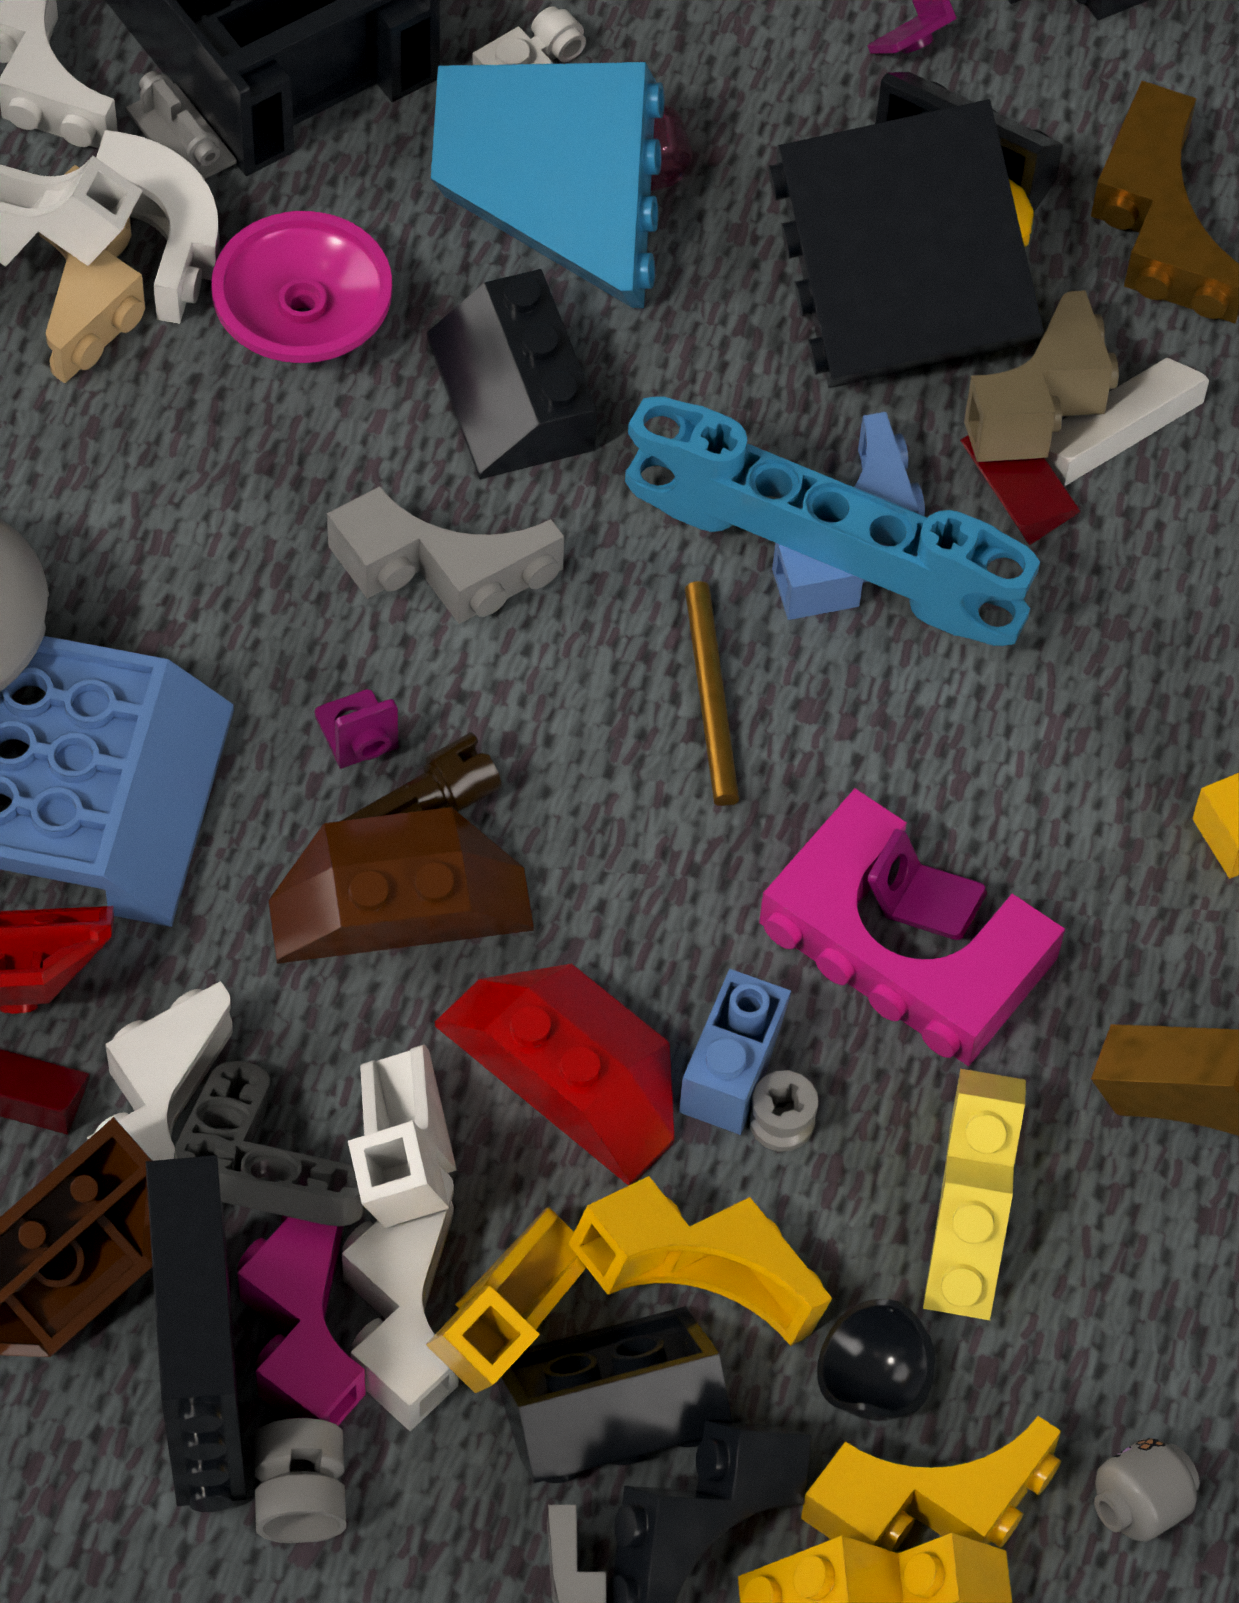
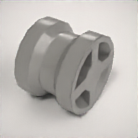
(785, 1126)

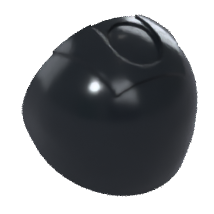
(877, 1361)

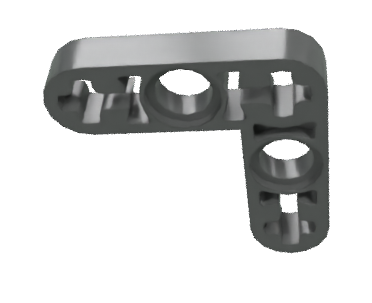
(310, 1185)

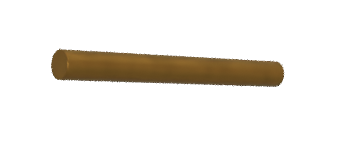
(711, 694)

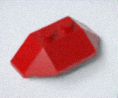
(46, 950)
(573, 1060)

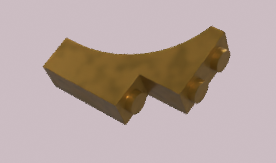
(1147, 194)
(1172, 1074)

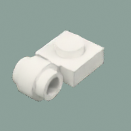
(555, 36)

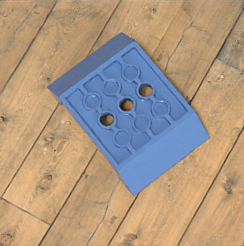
(110, 773)

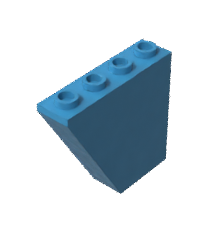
(557, 161)

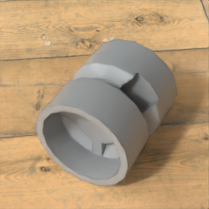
(299, 1477)

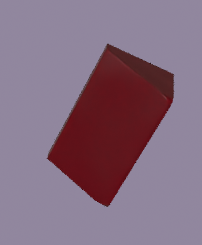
(1028, 493)
(40, 1092)

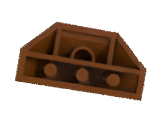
(396, 887)
(74, 1244)

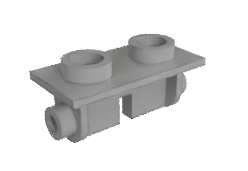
(173, 121)

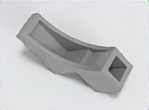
(468, 572)

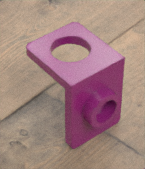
(917, 31)
(362, 733)
(923, 894)

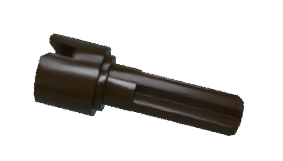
(452, 778)

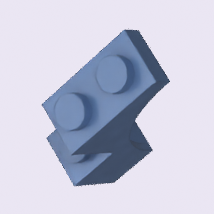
(817, 588)

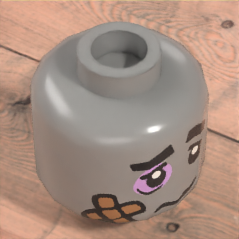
(1146, 1489)

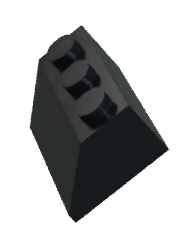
(1029, 154)
(514, 377)
(613, 1395)

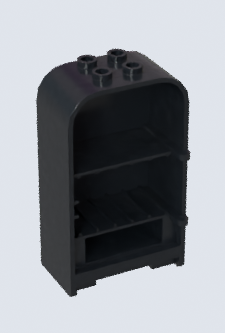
(278, 62)

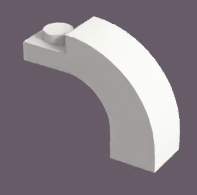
(178, 206)

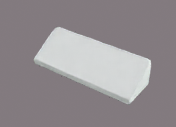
(1130, 415)

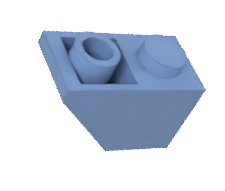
(733, 1051)

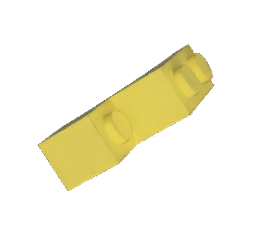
(975, 1194)

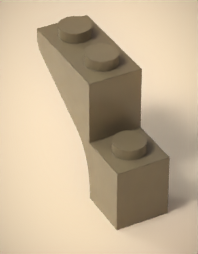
(1069, 375)

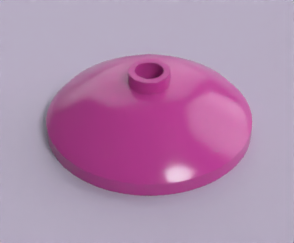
(297, 264)

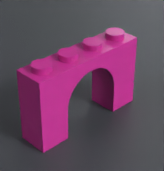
(948, 999)

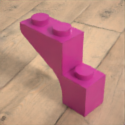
(291, 1287)

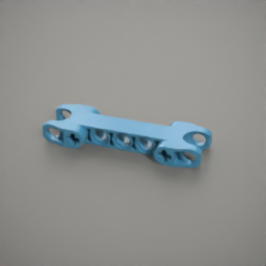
(932, 560)

